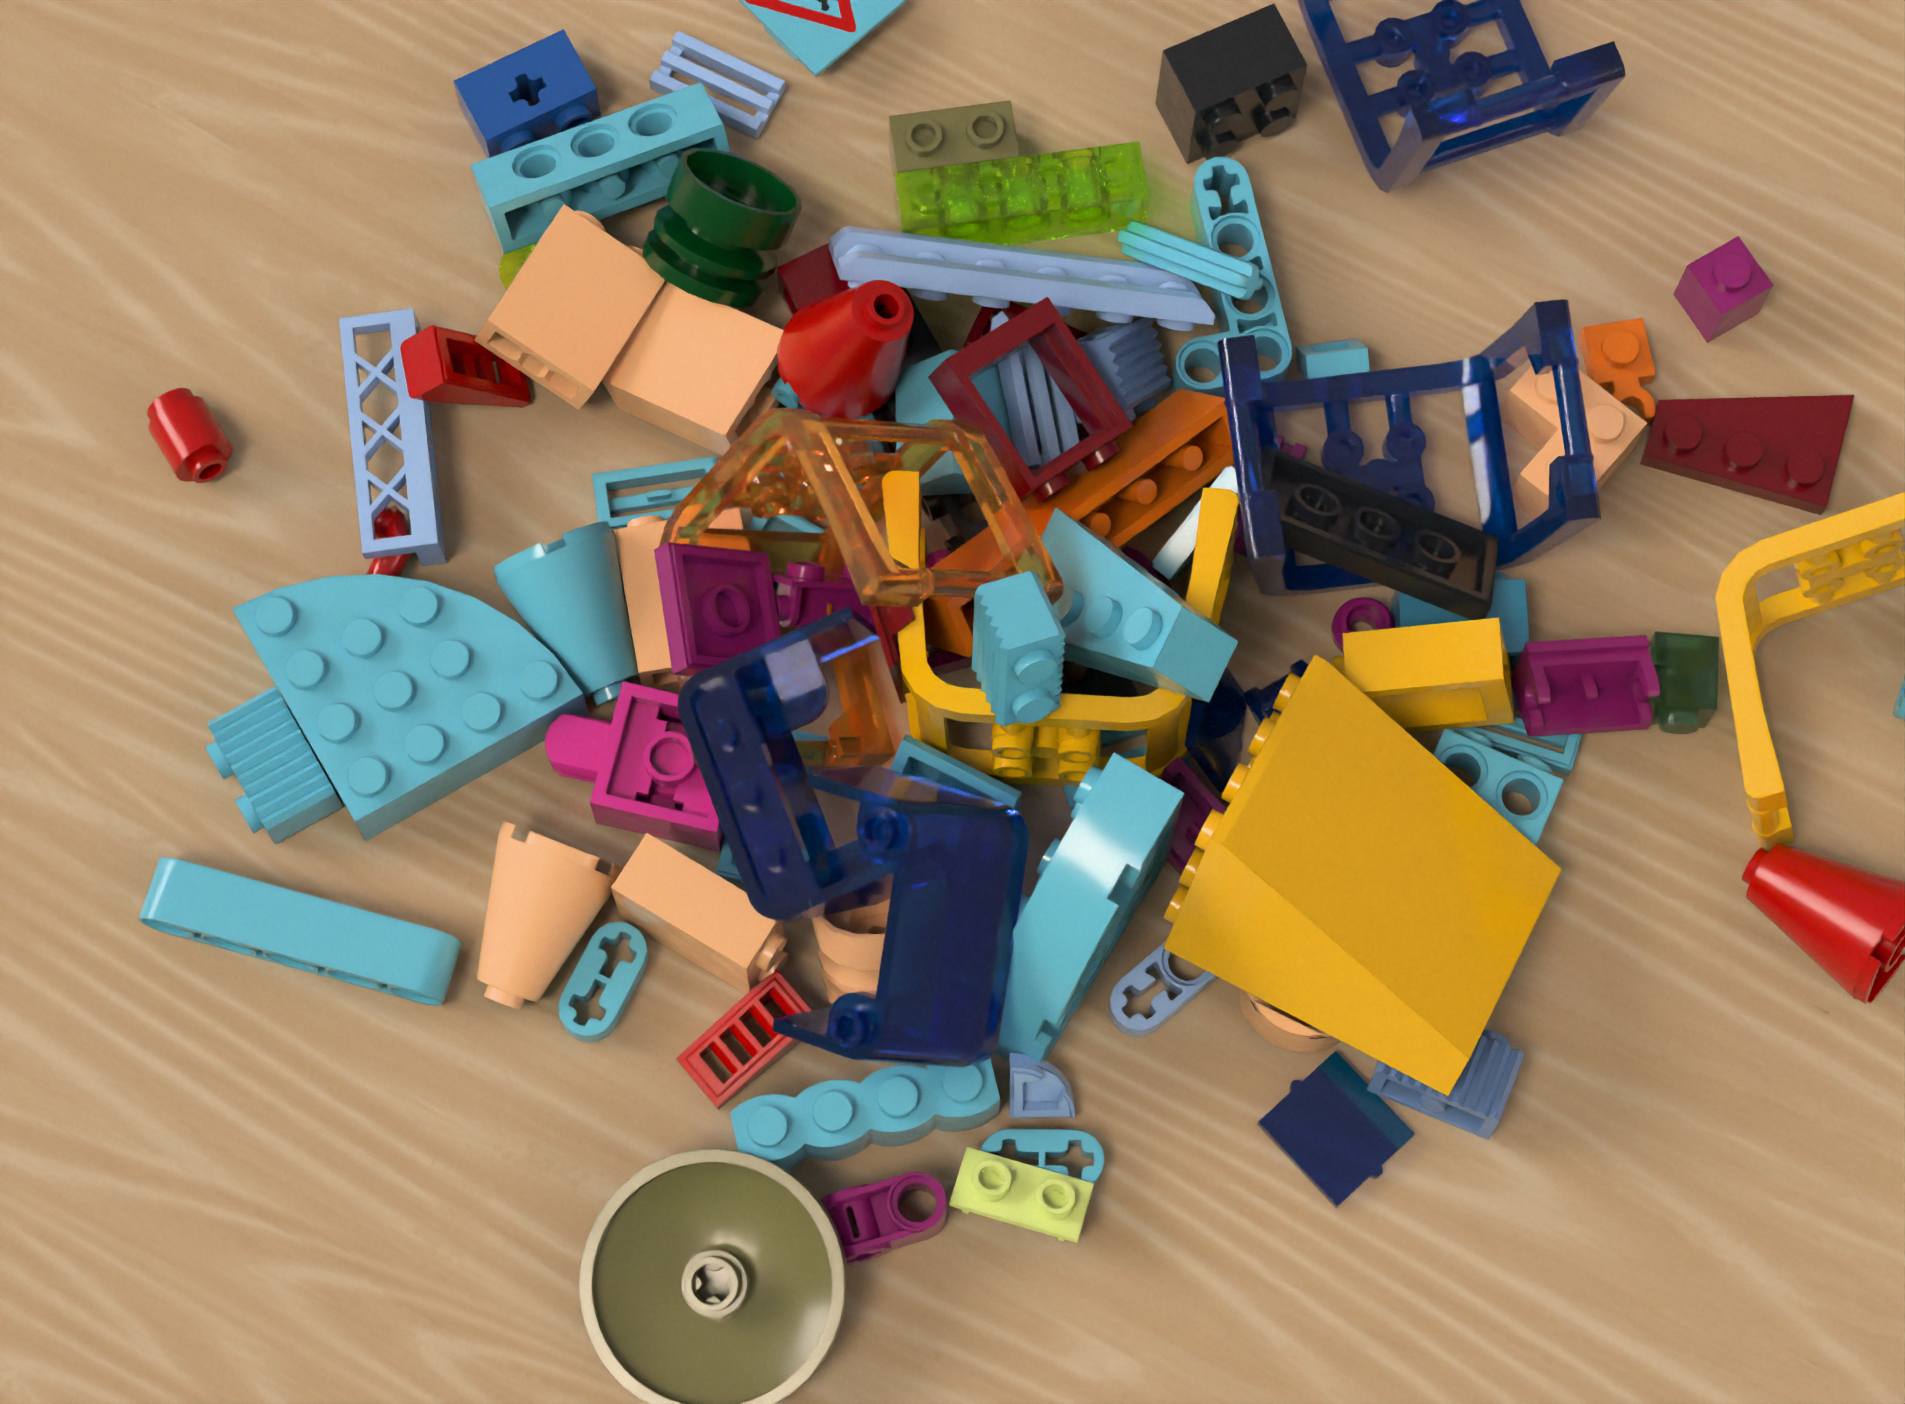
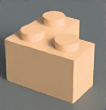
(1534, 414)

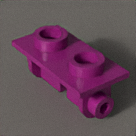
(808, 590)

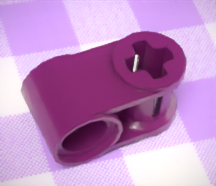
(879, 1215)

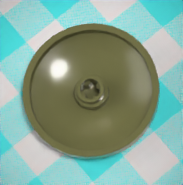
(713, 1281)

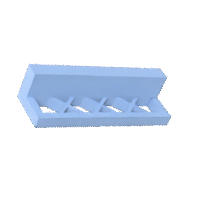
(416, 444)

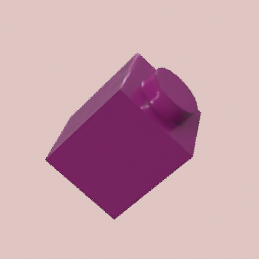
(1723, 289)

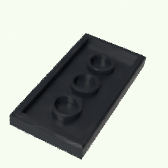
(1382, 536)

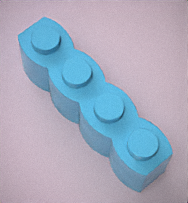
(884, 1109)

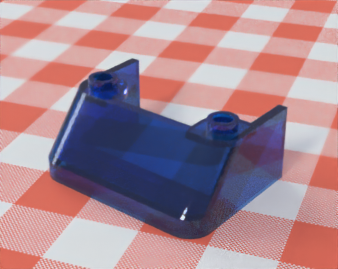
(744, 745)
(945, 928)

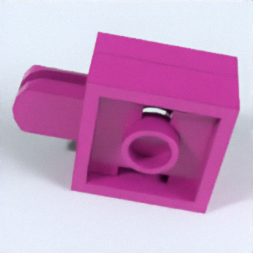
(638, 768)

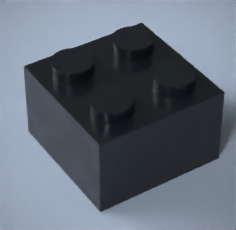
(1231, 84)

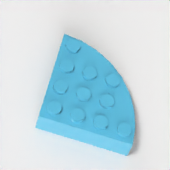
(405, 686)
(1084, 900)

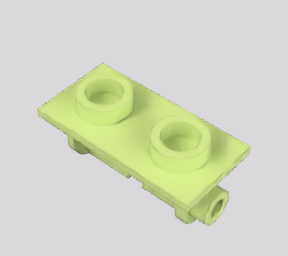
(1021, 1194)

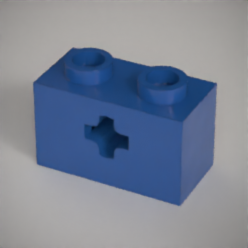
(543, 72)

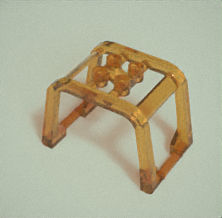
(821, 486)

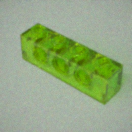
(1026, 196)

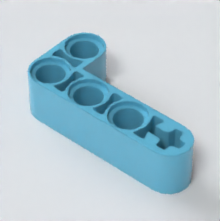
(1242, 227)

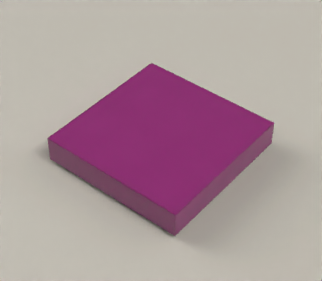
(714, 603)

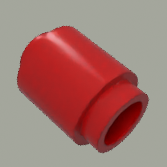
(189, 436)

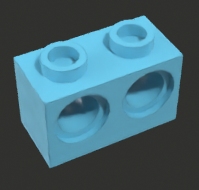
(1499, 774)

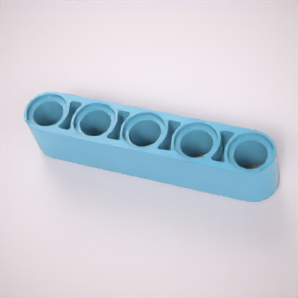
(300, 931)

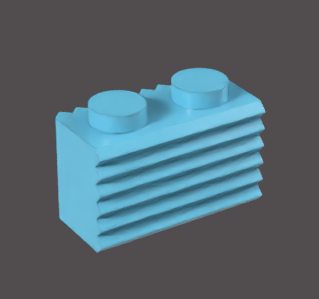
(1017, 648)
(273, 766)

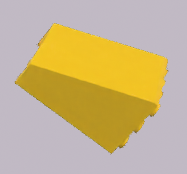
(1360, 884)

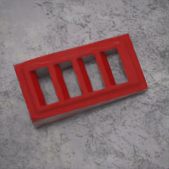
(455, 369)
(752, 1004)

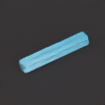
(1190, 260)

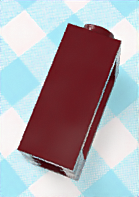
(1072, 373)

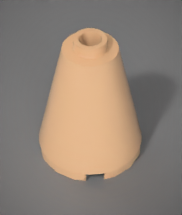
(536, 913)

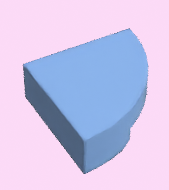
(1038, 1089)

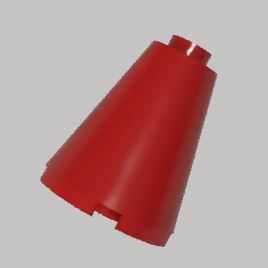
(847, 349)
(1834, 913)

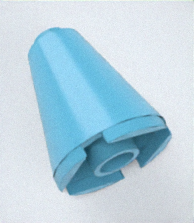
(576, 607)

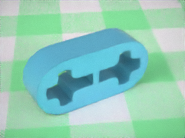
(590, 974)
(1050, 1144)

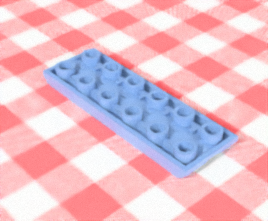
(1011, 273)

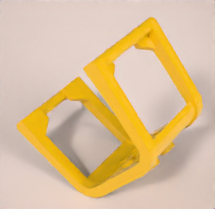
(1835, 565)
(1068, 739)

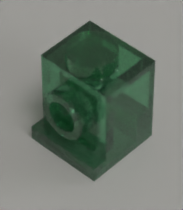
(1686, 679)

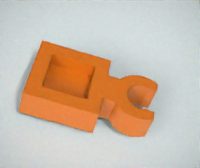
(1620, 361)

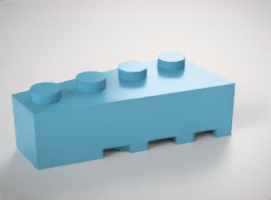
(1129, 620)

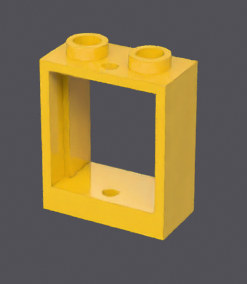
(1433, 673)

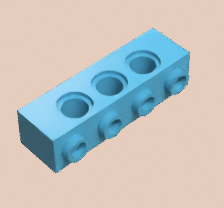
(596, 165)

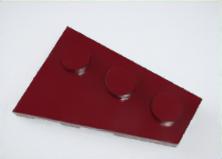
(1753, 445)

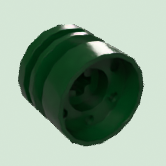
(721, 227)

